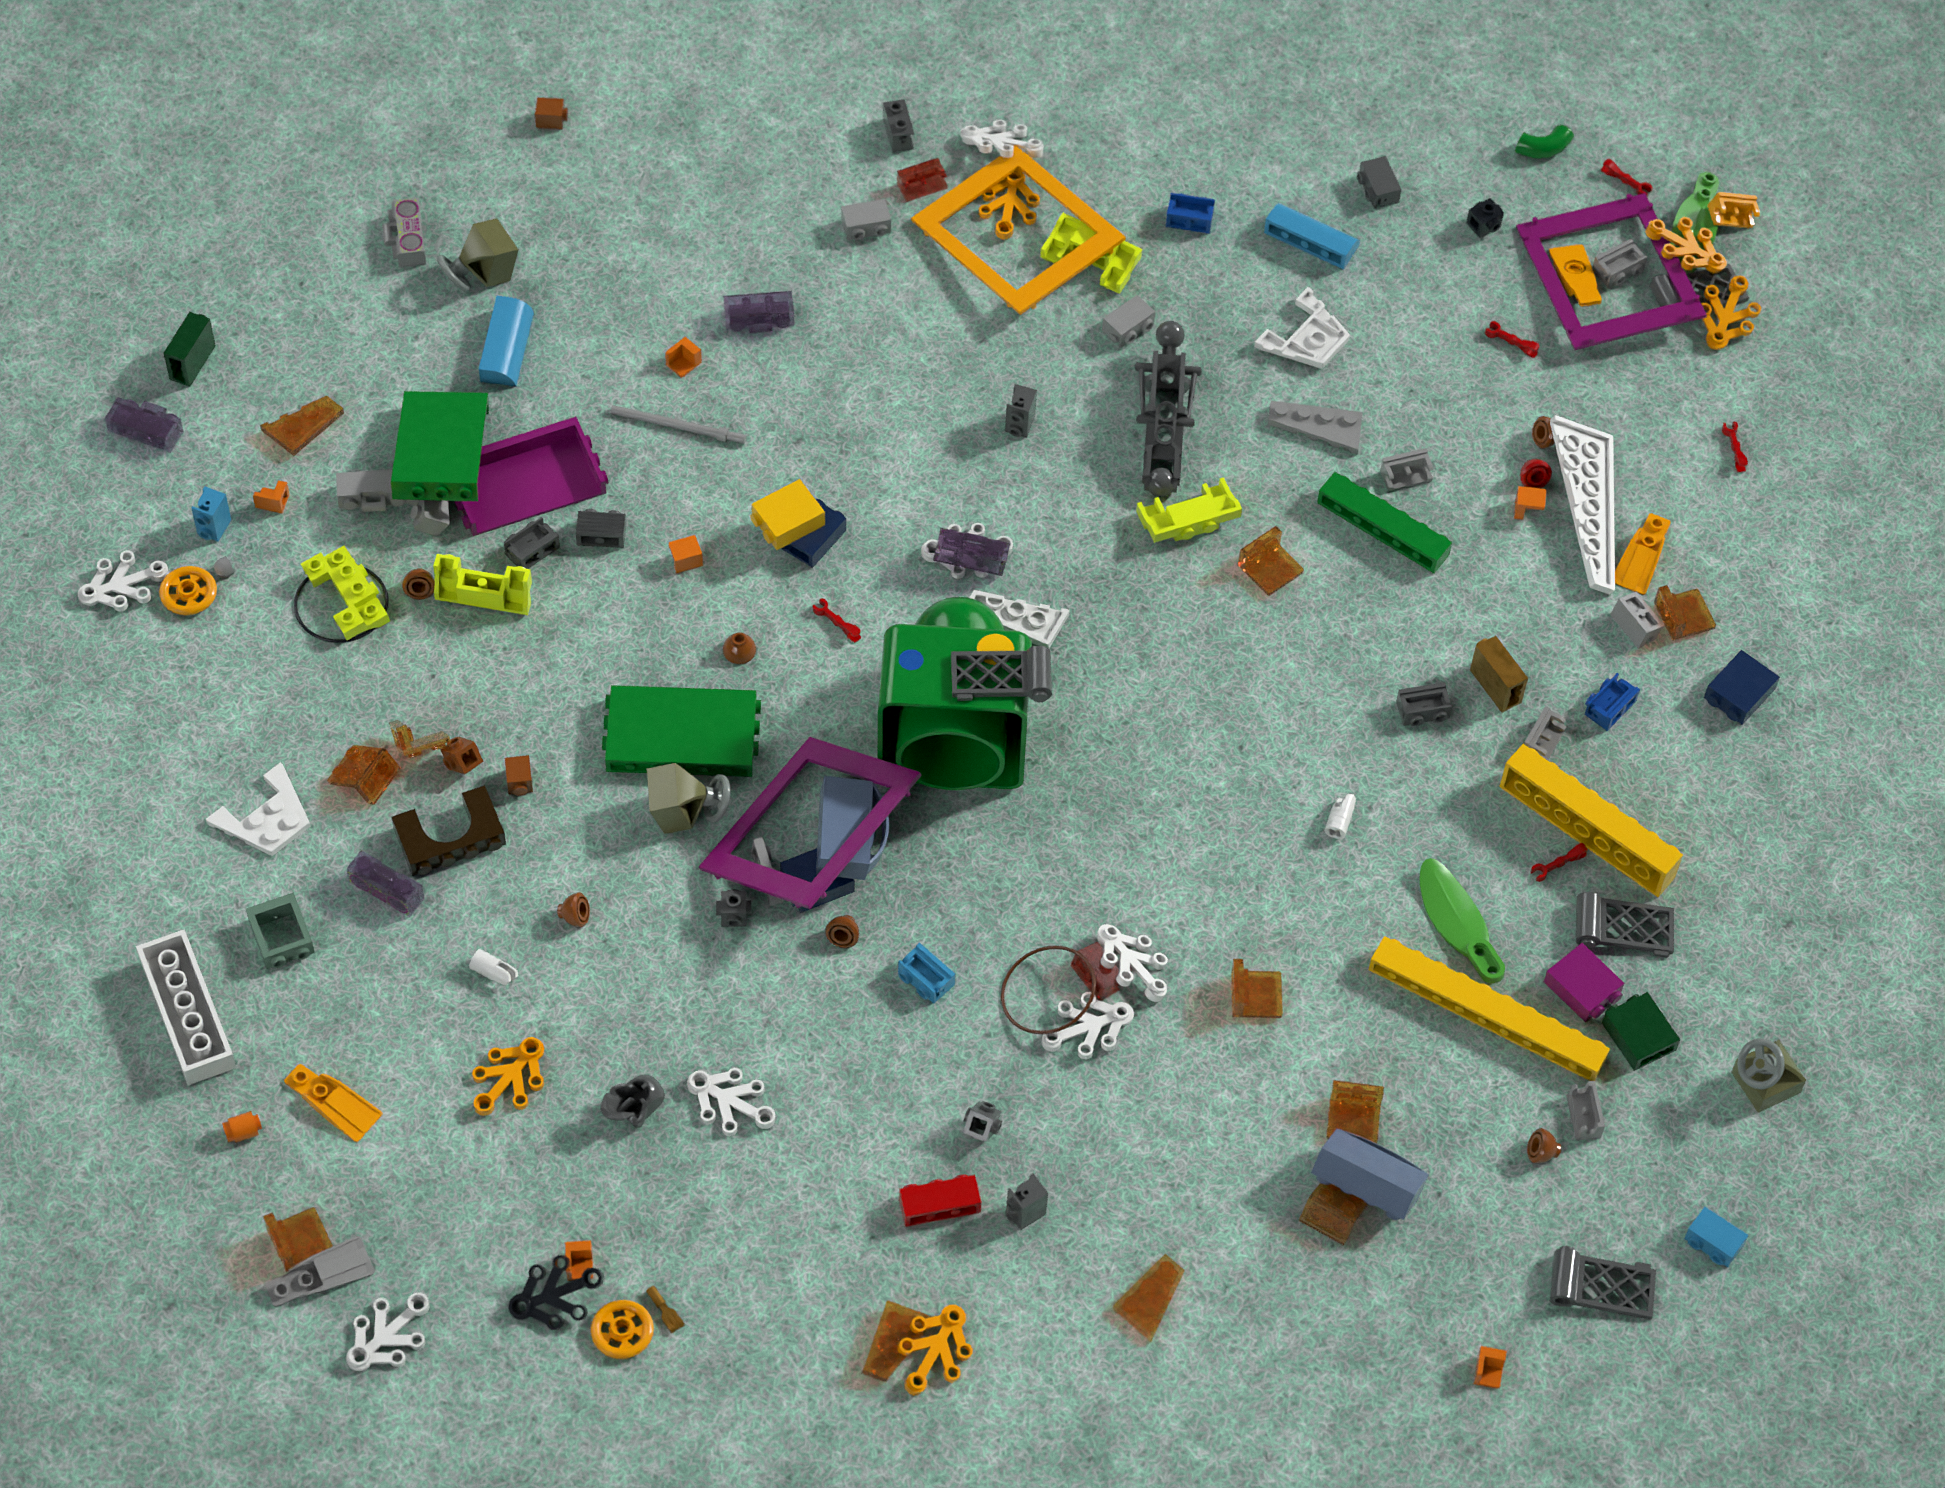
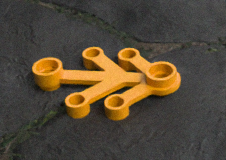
(1010, 201)
(1709, 258)
(1726, 314)
(510, 1073)
(938, 1345)

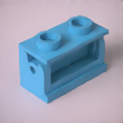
(212, 515)
(926, 973)
(1715, 1237)

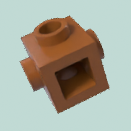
(461, 755)

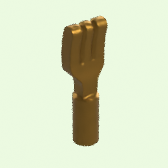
(669, 1316)

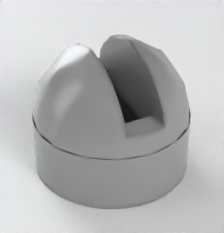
(223, 567)

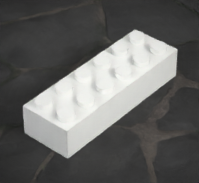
(186, 1007)

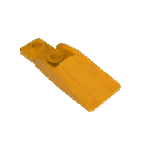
(1576, 273)
(1642, 555)
(334, 1101)

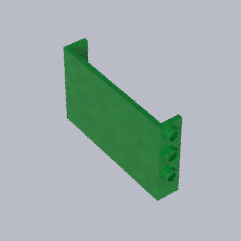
(439, 446)
(694, 727)

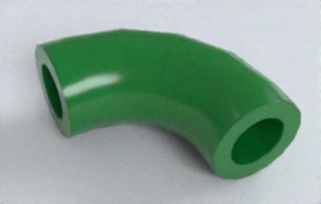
(1544, 146)

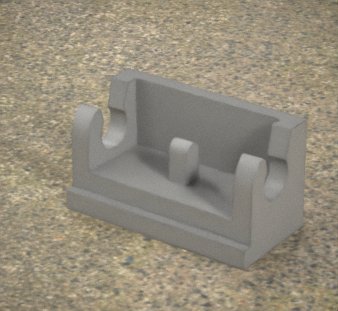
(1406, 469)
(1636, 619)
(1546, 733)
(1585, 1112)

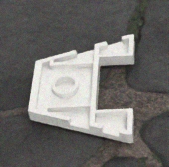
(1314, 341)
(272, 823)

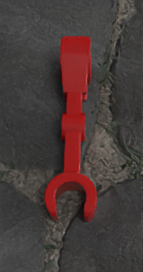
(1613, 170)
(1528, 347)
(1740, 459)
(849, 629)
(1574, 854)

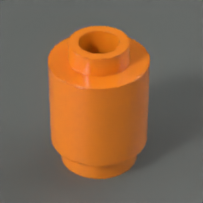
(242, 1127)

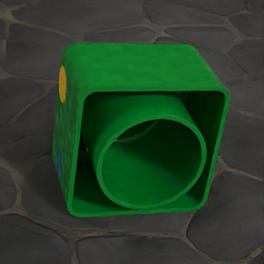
(927, 728)

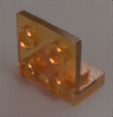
(1269, 562)
(1683, 612)
(408, 746)
(366, 770)
(1255, 992)
(1355, 1109)
(1332, 1212)
(297, 1236)

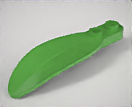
(1696, 209)
(1458, 919)

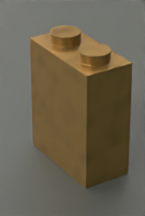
(1498, 673)

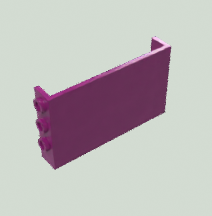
(533, 476)

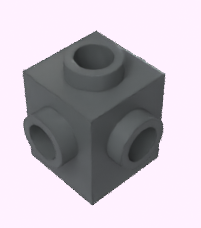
(733, 908)
(982, 1121)

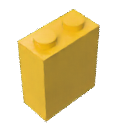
(787, 514)

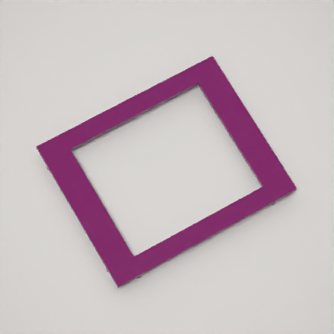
(1622, 327)
(788, 887)

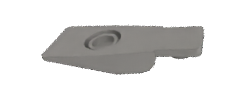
(322, 1272)

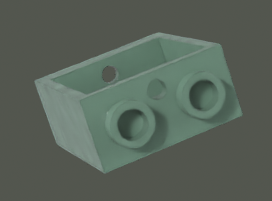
(274, 910)

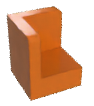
(683, 357)
(1528, 498)
(272, 499)
(686, 554)
(580, 1258)
(1489, 1367)

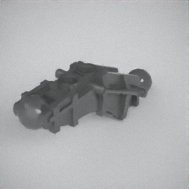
(1161, 480)

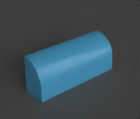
(1311, 236)
(505, 341)

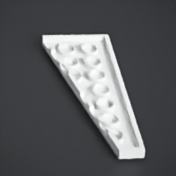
(1589, 482)

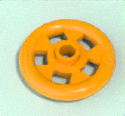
(192, 607)
(626, 1349)

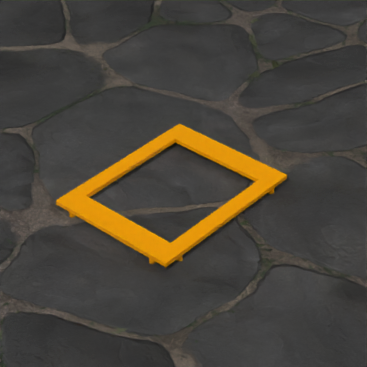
(1053, 277)

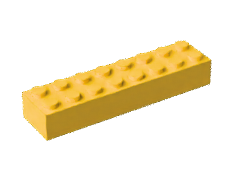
(1591, 820)

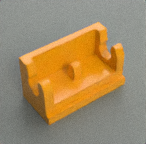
(1733, 209)

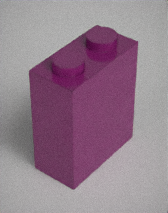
(1584, 983)

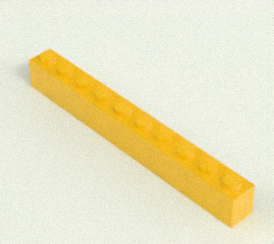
(1489, 1008)

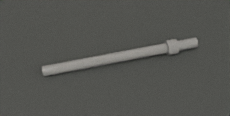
(721, 434)

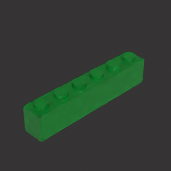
(1384, 522)

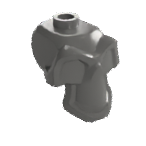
(633, 1100)

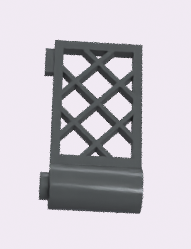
(1666, 294)
(1034, 669)
(1592, 926)
(1569, 1276)

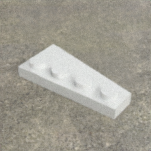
(1037, 622)

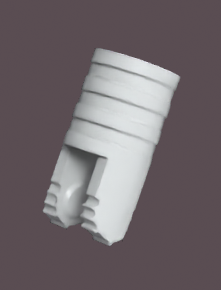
(1340, 816)
(492, 967)

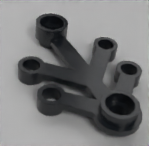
(552, 1294)

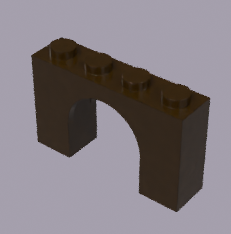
(427, 854)

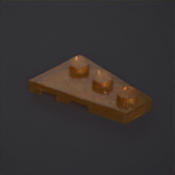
(300, 428)
(1150, 1296)
(892, 1328)

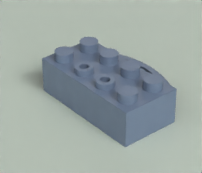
(841, 810)
(1370, 1173)

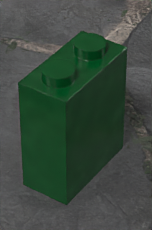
(189, 349)
(1640, 1030)

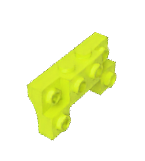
(1072, 232)
(1190, 516)
(350, 580)
(482, 589)

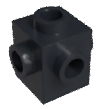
(1485, 217)

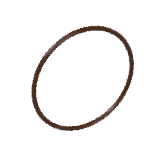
(1066, 1025)

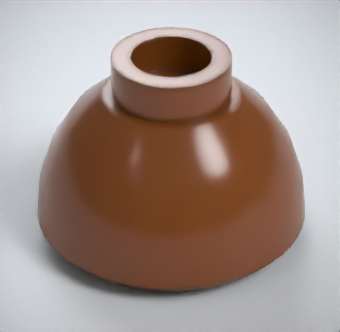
(1542, 432)
(418, 584)
(739, 648)
(575, 910)
(842, 931)
(1542, 1146)

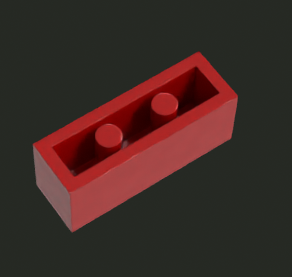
(939, 1200)

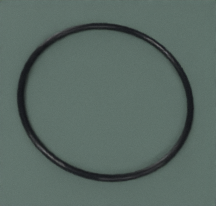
(337, 640)

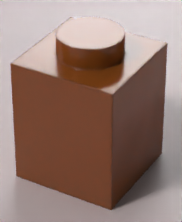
(550, 113)
(518, 775)

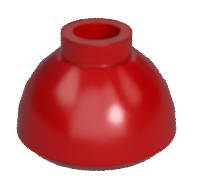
(1535, 473)

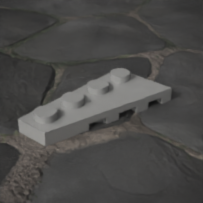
(1327, 424)

